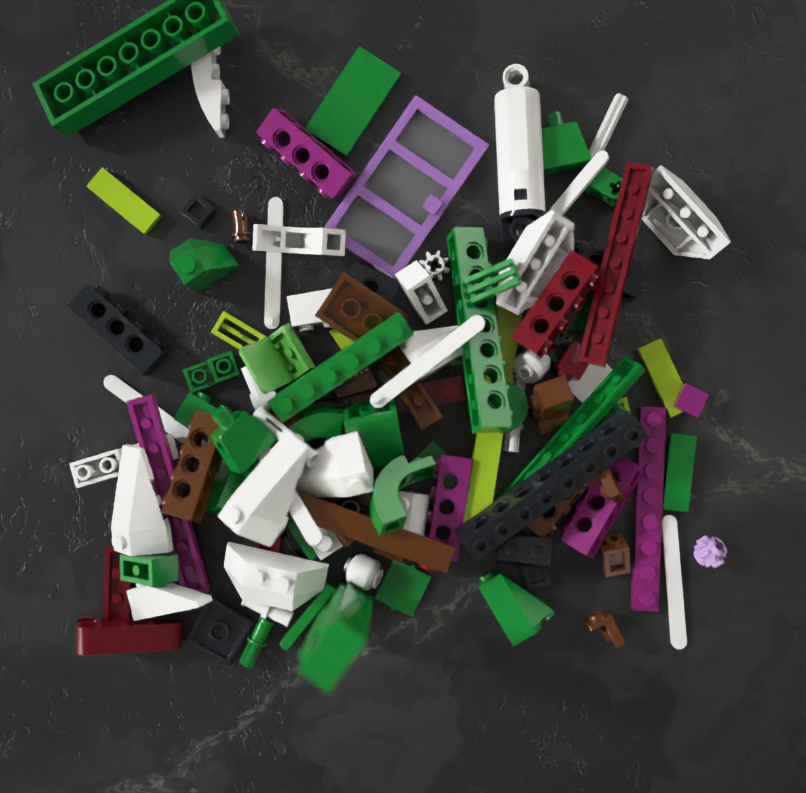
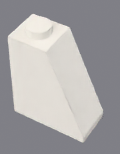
(425, 340)

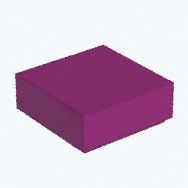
(690, 400)

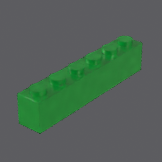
(340, 367)

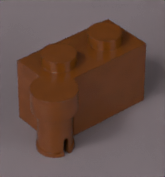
(550, 404)

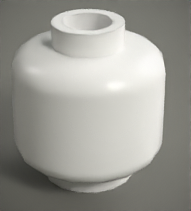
(530, 367)
(363, 571)

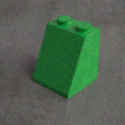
(377, 430)

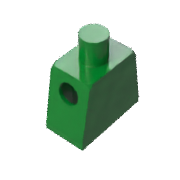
(563, 145)
(239, 438)

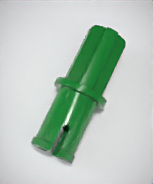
(256, 642)

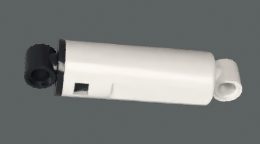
(519, 151)

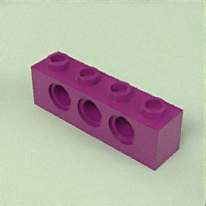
(272, 134)
(461, 468)
(602, 519)

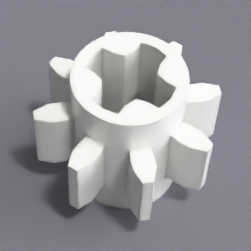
(429, 261)

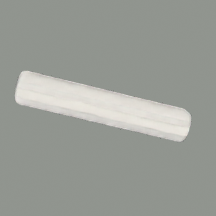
(608, 124)

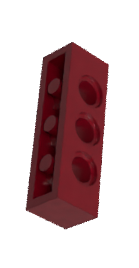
(573, 268)

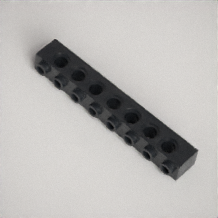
(551, 484)

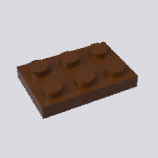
(354, 308)

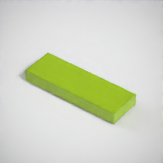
(124, 201)
(662, 374)

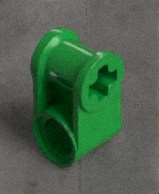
(603, 185)

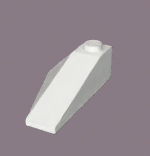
(340, 469)
(263, 500)
(136, 514)

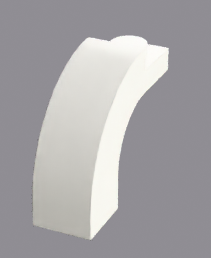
(299, 240)

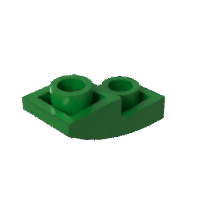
(211, 372)

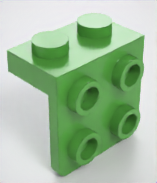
(276, 359)

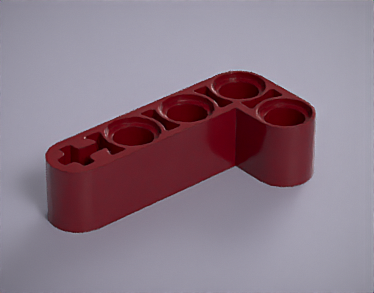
(127, 636)

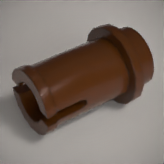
(240, 226)

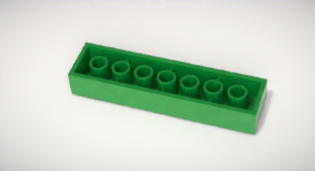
(132, 61)
(336, 635)

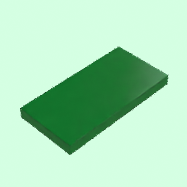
(353, 102)

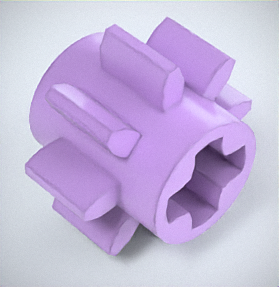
(710, 551)

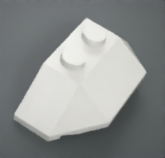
(682, 218)
(537, 259)
(273, 577)

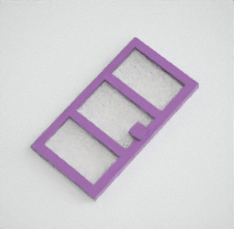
(407, 187)

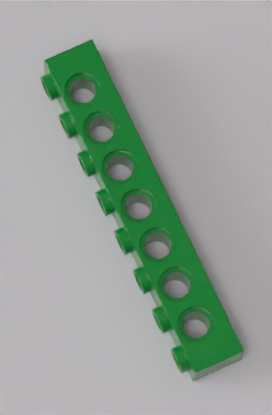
(482, 416)

